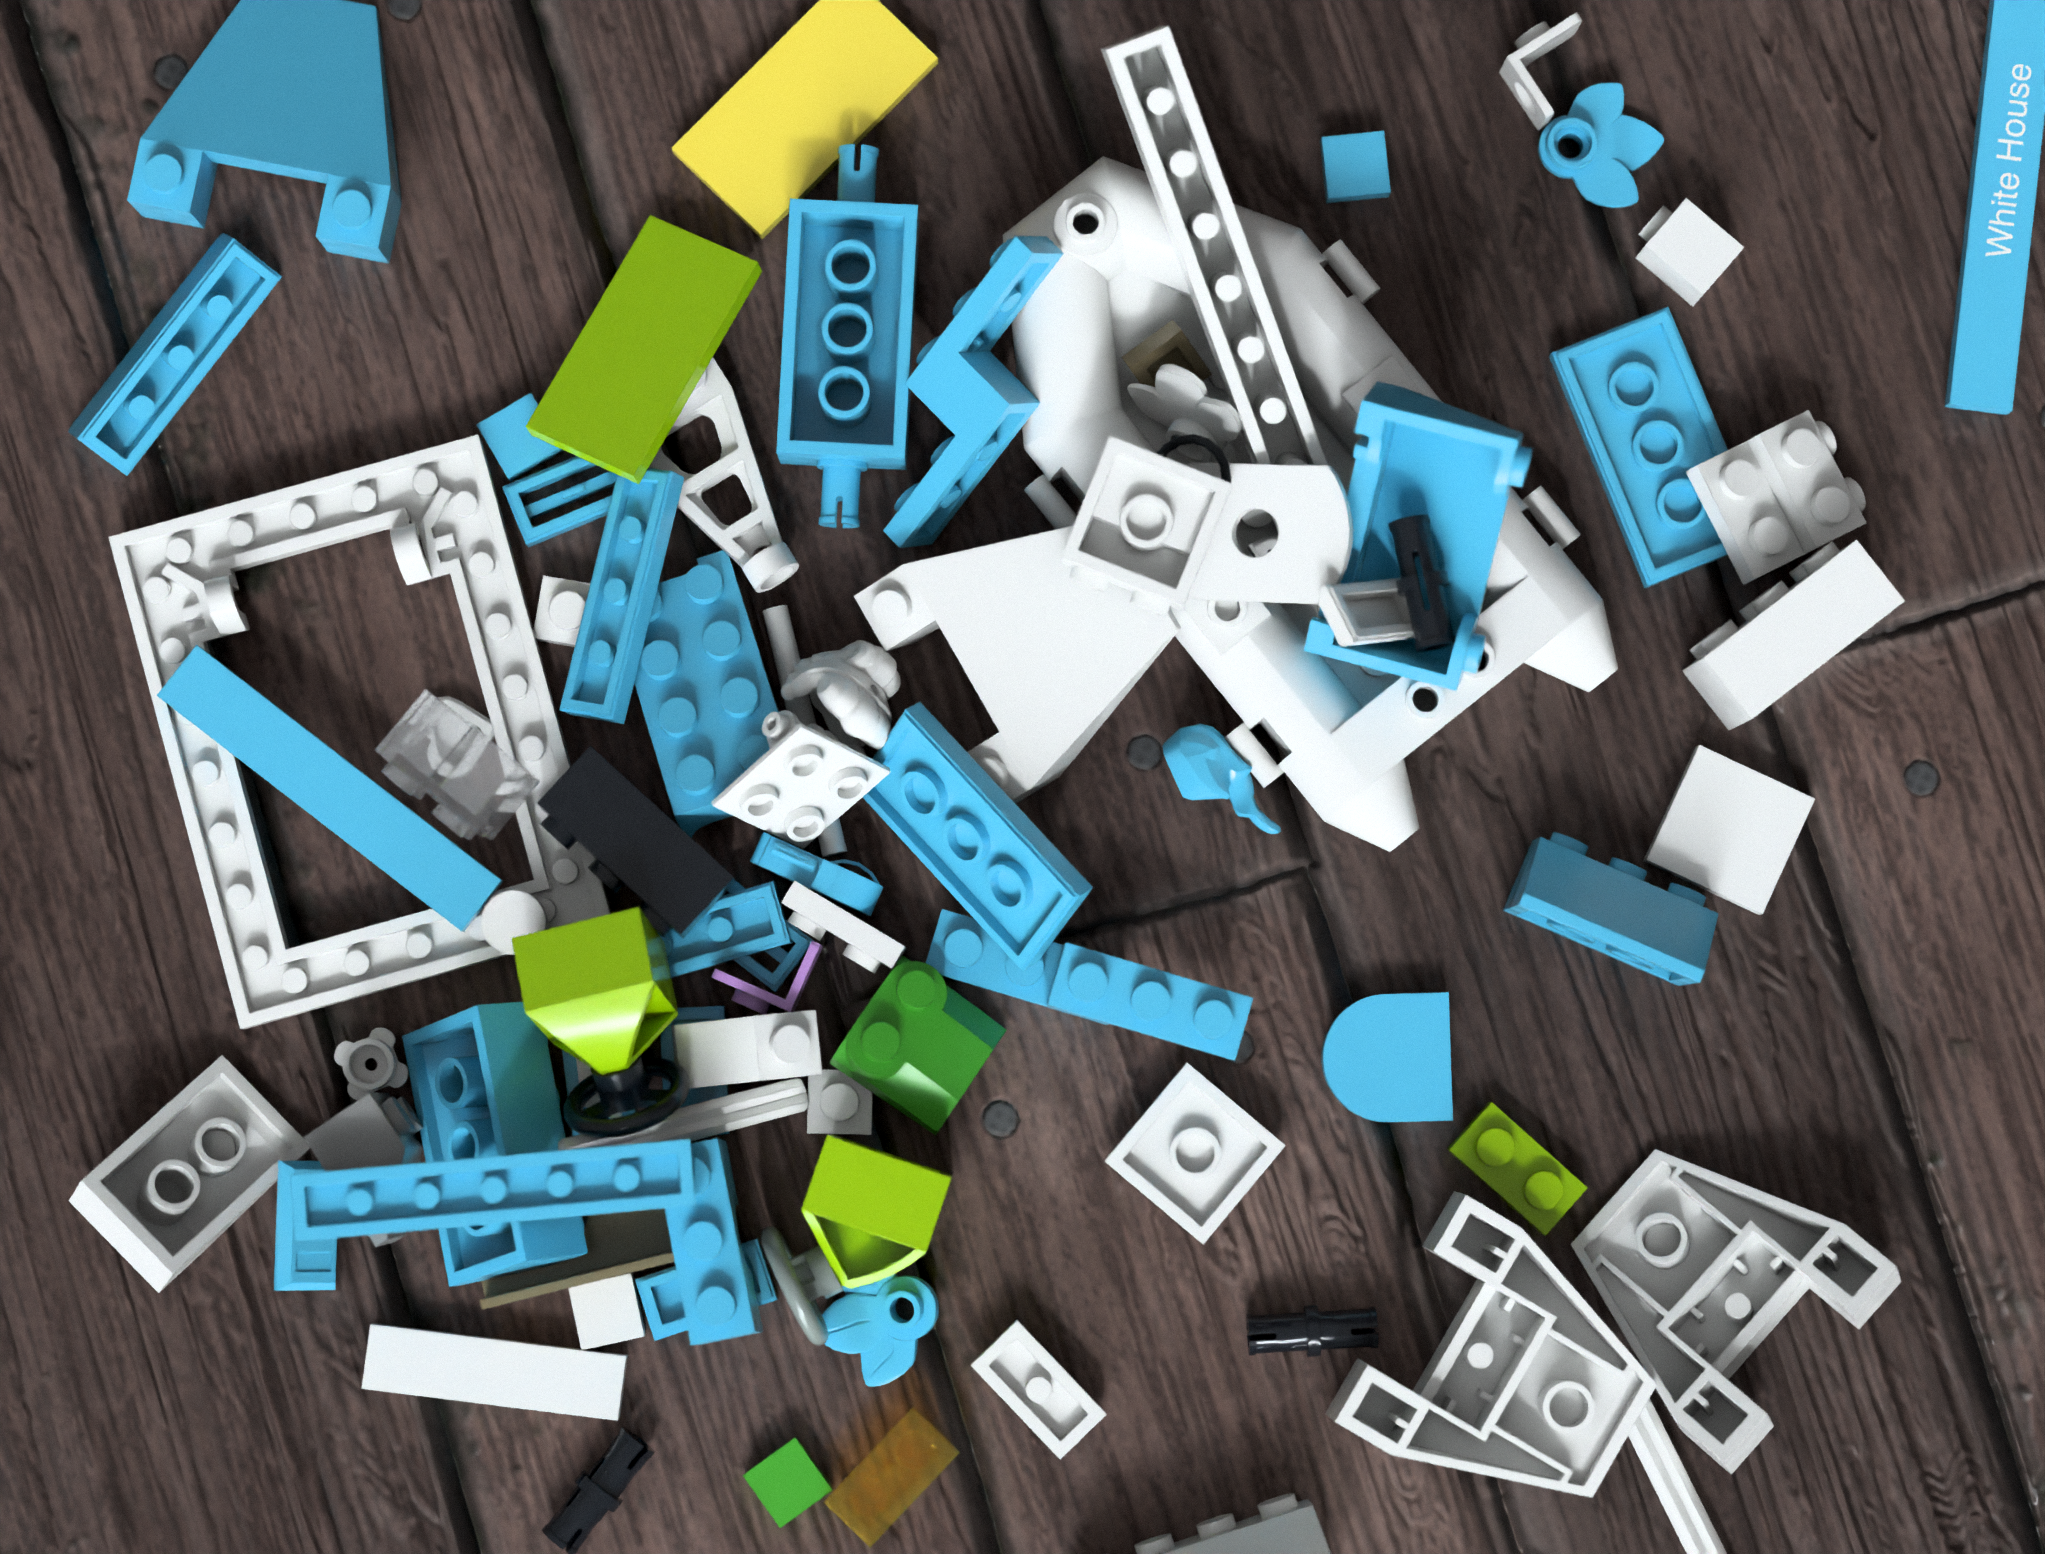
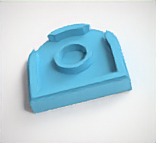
(1392, 1058)

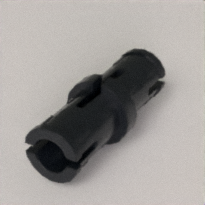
(1413, 539)
(1312, 1331)
(598, 1491)

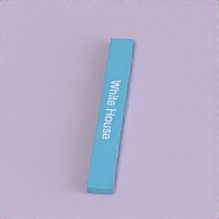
(1999, 210)

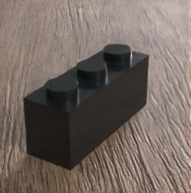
(633, 844)

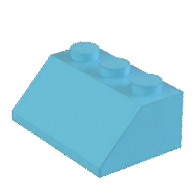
(1614, 910)

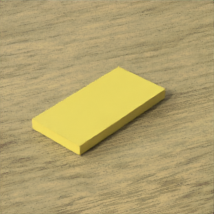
(800, 103)

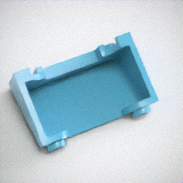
(1440, 464)

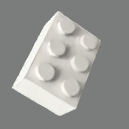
(1790, 632)

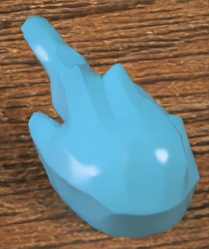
(1211, 769)

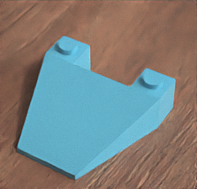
(288, 96)

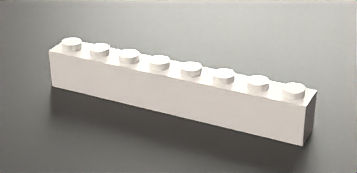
(1212, 249)

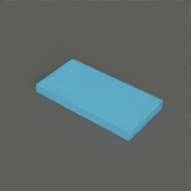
(1643, 431)
(974, 838)

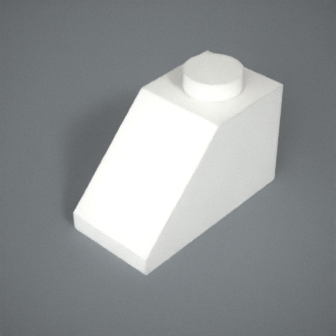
(748, 1048)

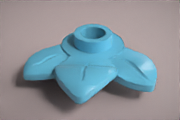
(1608, 146)
(869, 1325)

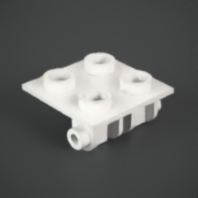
(800, 781)

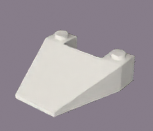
(1032, 642)
(1703, 1277)
(1521, 1379)

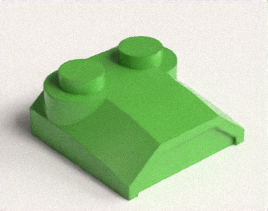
(918, 1044)

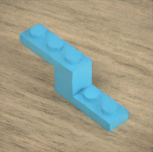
(972, 390)
(1095, 988)

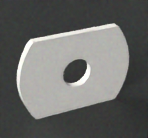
(1311, 540)

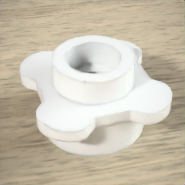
(354, 1057)

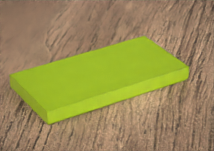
(644, 349)

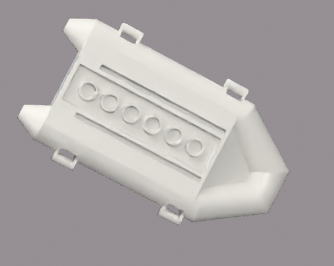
(1331, 718)

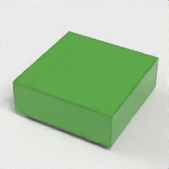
(788, 1481)

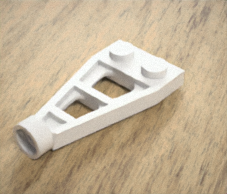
(758, 529)

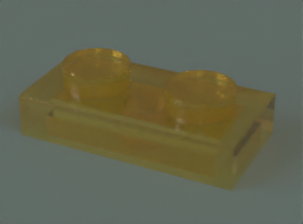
(891, 1476)

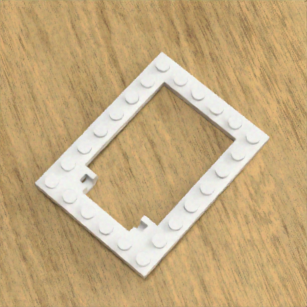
(181, 595)

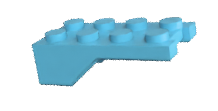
(703, 688)

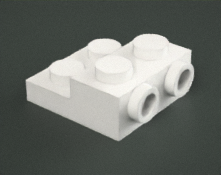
(1778, 496)
(1144, 526)

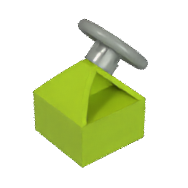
(869, 1220)

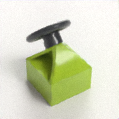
(604, 998)

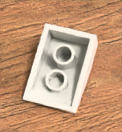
(188, 1173)

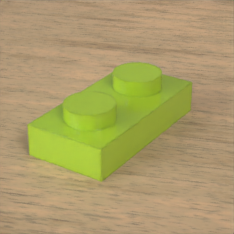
(1517, 1168)

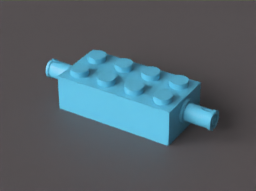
(848, 335)

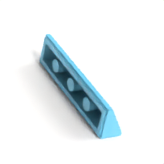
(174, 353)

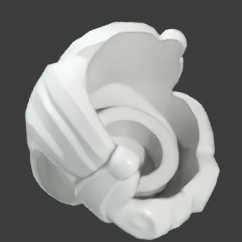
(849, 691)

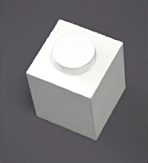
(1687, 250)

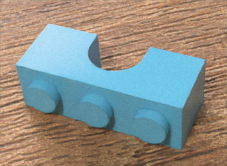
(708, 1253)

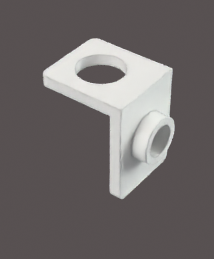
(1530, 47)

